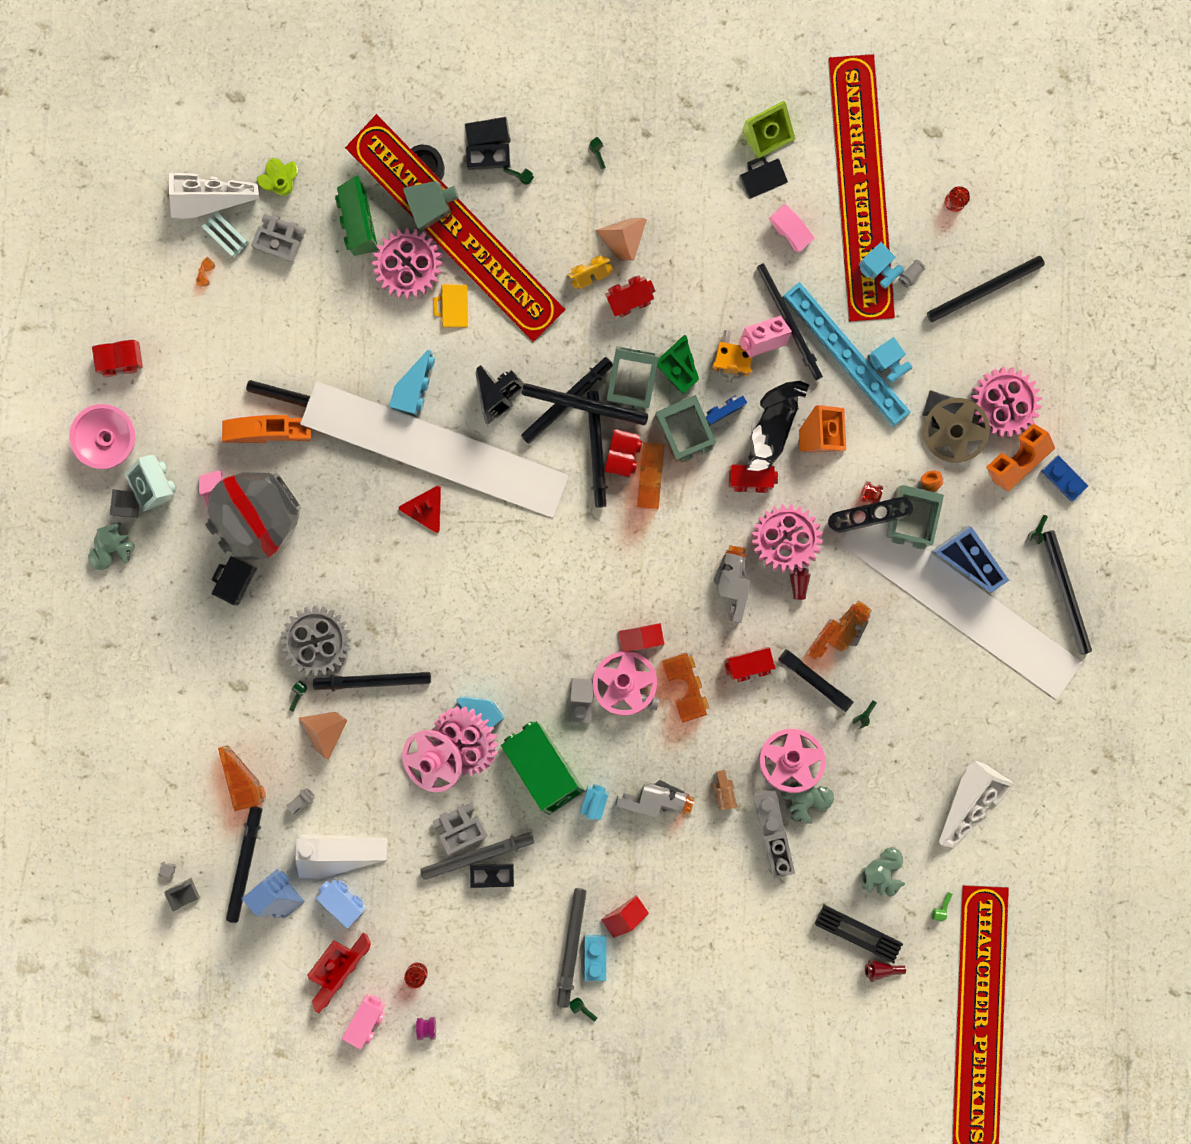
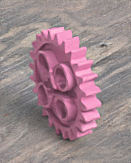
(421, 251)
(1024, 395)
(799, 552)
(475, 748)

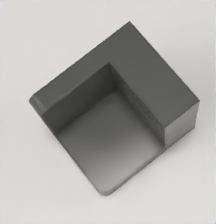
(124, 504)
(181, 894)

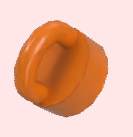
(931, 481)

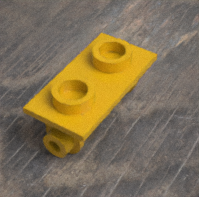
(582, 273)

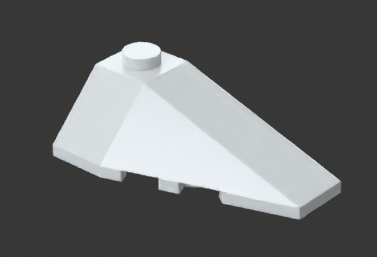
(197, 197)
(975, 793)
(331, 854)

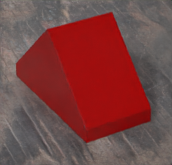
(641, 637)
(625, 917)

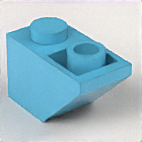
(484, 706)

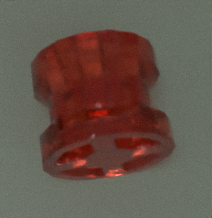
(953, 203)
(871, 493)
(419, 971)

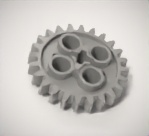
(321, 659)

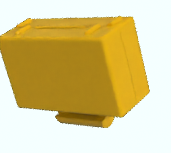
(454, 305)

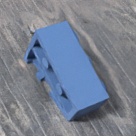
(973, 559)
(273, 896)

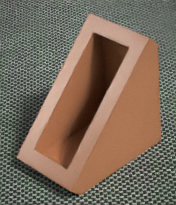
(623, 237)
(324, 731)

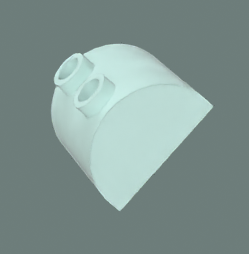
(149, 482)

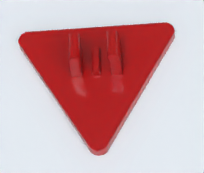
(425, 508)

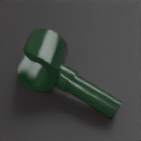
(595, 145)
(525, 177)
(1038, 530)
(299, 688)
(864, 718)
(577, 1005)

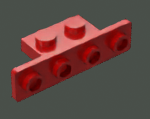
(334, 968)

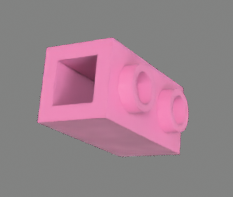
(765, 336)
(366, 1017)

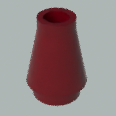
(800, 583)

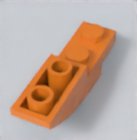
(263, 429)

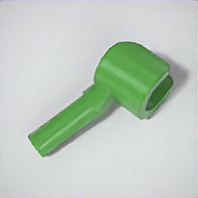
(941, 914)

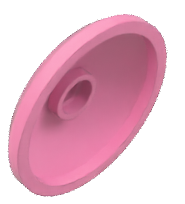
(89, 434)

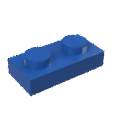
(732, 405)
(1064, 478)

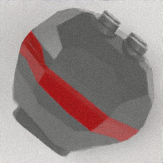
(252, 514)

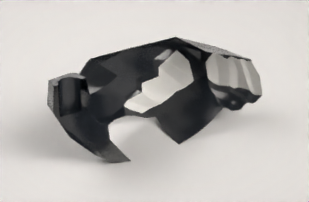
(775, 423)

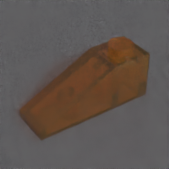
(241, 782)

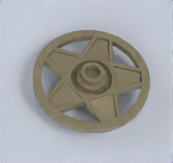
(956, 430)

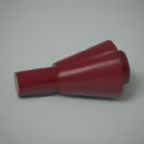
(878, 970)

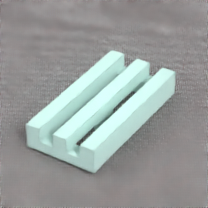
(212, 222)

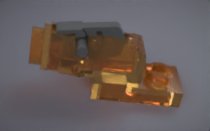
(842, 634)

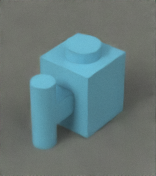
(878, 262)
(888, 356)
(594, 802)

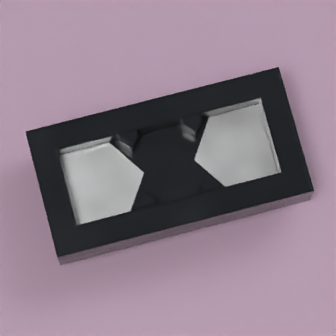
(488, 156)
(491, 875)

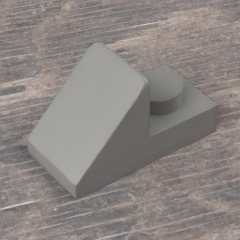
(581, 700)

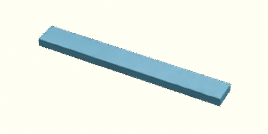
(846, 354)

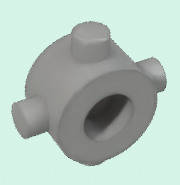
(167, 870)

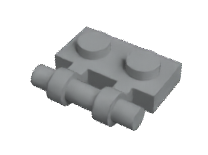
(274, 243)
(463, 834)

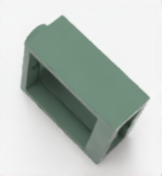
(636, 356)
(678, 408)
(932, 498)

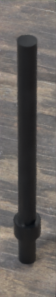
(808, 358)

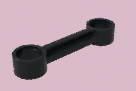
(814, 679)

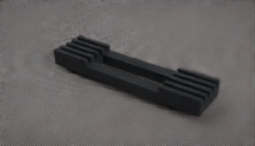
(886, 947)

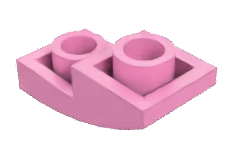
(791, 226)

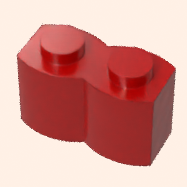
(117, 357)
(622, 453)

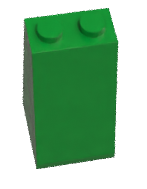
(542, 768)

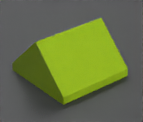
(769, 130)

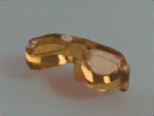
(207, 265)

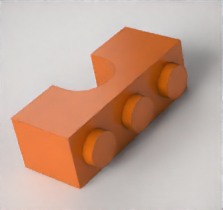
(1034, 447)

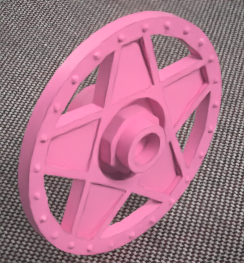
(625, 683)
(792, 760)
(432, 761)

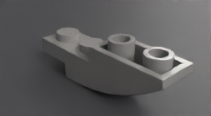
(774, 833)

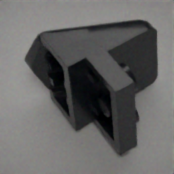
(495, 395)

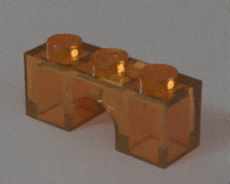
(650, 476)
(692, 704)

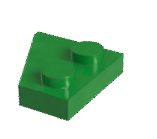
(679, 365)

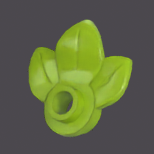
(277, 174)

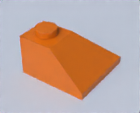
(823, 430)

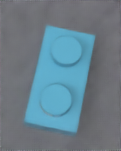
(595, 957)

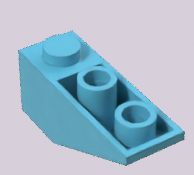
(410, 388)

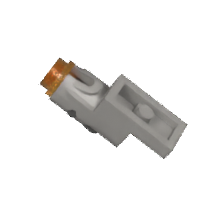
(730, 581)
(657, 797)

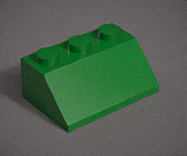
(356, 217)

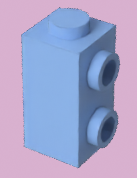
(340, 902)

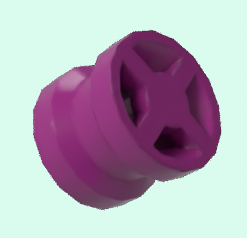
(426, 1028)

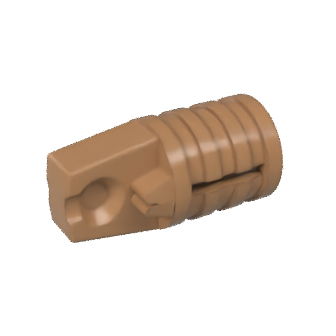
(724, 791)

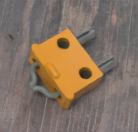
(732, 361)

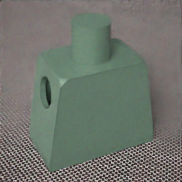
(429, 202)

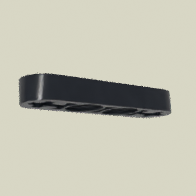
(870, 517)

